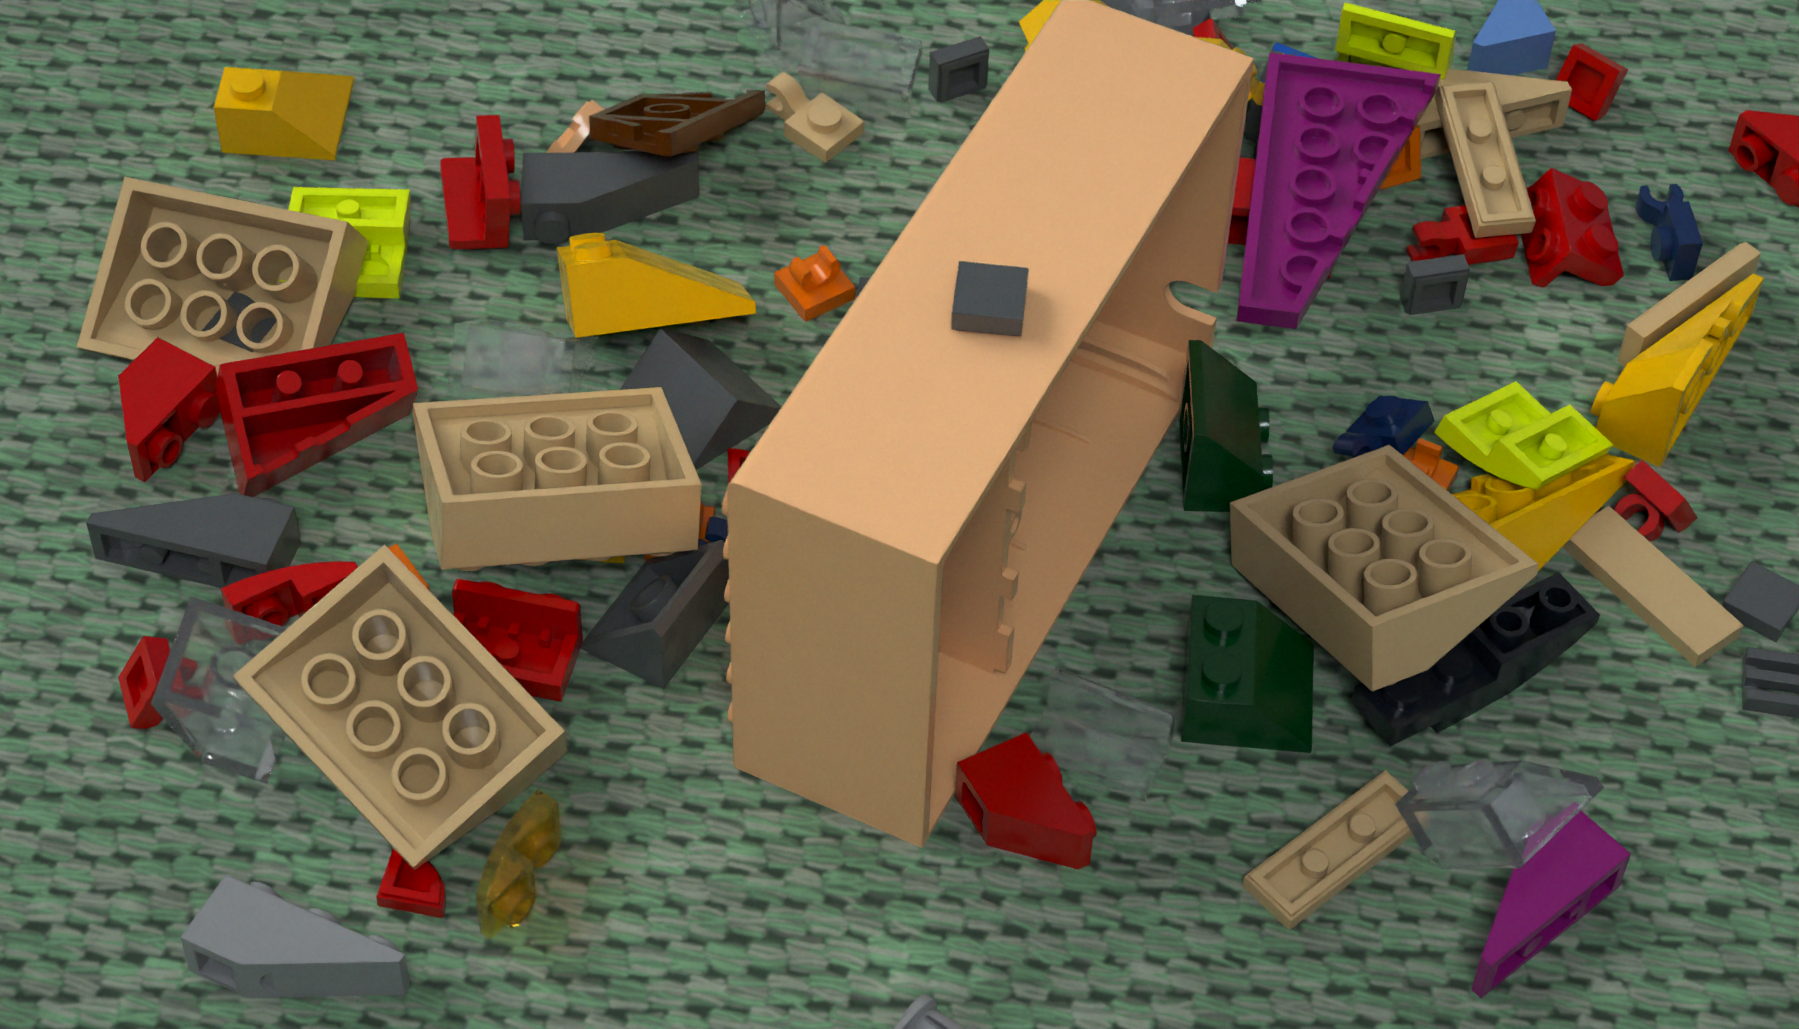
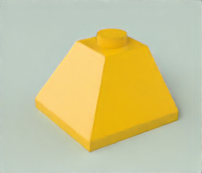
(281, 112)

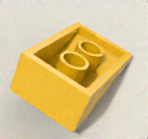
(628, 288)

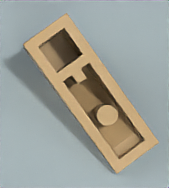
(1527, 105)

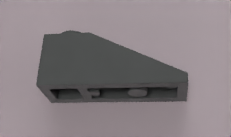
(600, 190)
(199, 538)

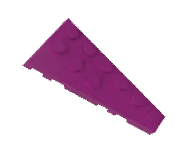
(1319, 162)

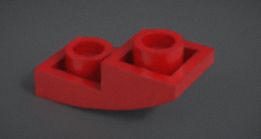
(285, 591)

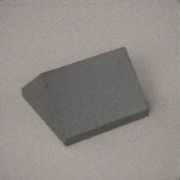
(706, 393)
(663, 613)

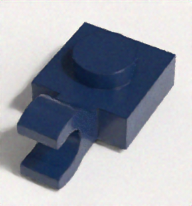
(1676, 233)
(1384, 423)

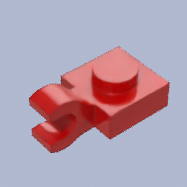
(1456, 236)

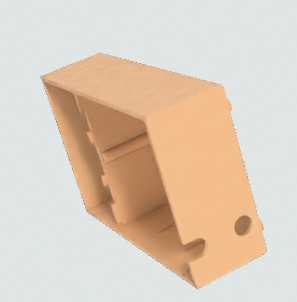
(950, 484)

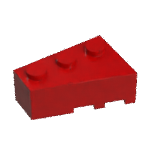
(309, 405)

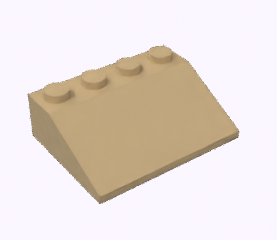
(186, 251)
(556, 478)
(1376, 563)
(403, 709)

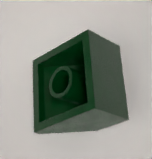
(1220, 433)
(1246, 678)

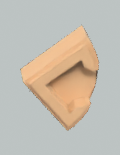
(578, 132)

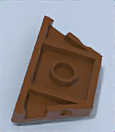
(673, 122)

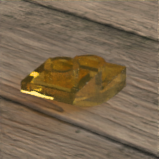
(508, 881)

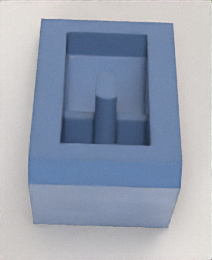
(1513, 39)

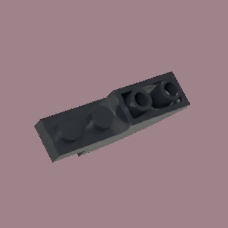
(1485, 665)

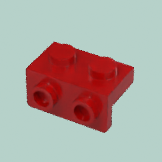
(478, 190)
(1570, 232)
(524, 631)

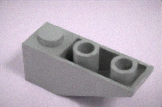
(277, 949)

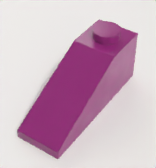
(1549, 896)

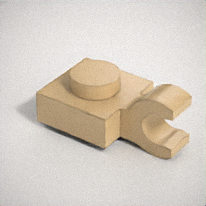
(815, 125)

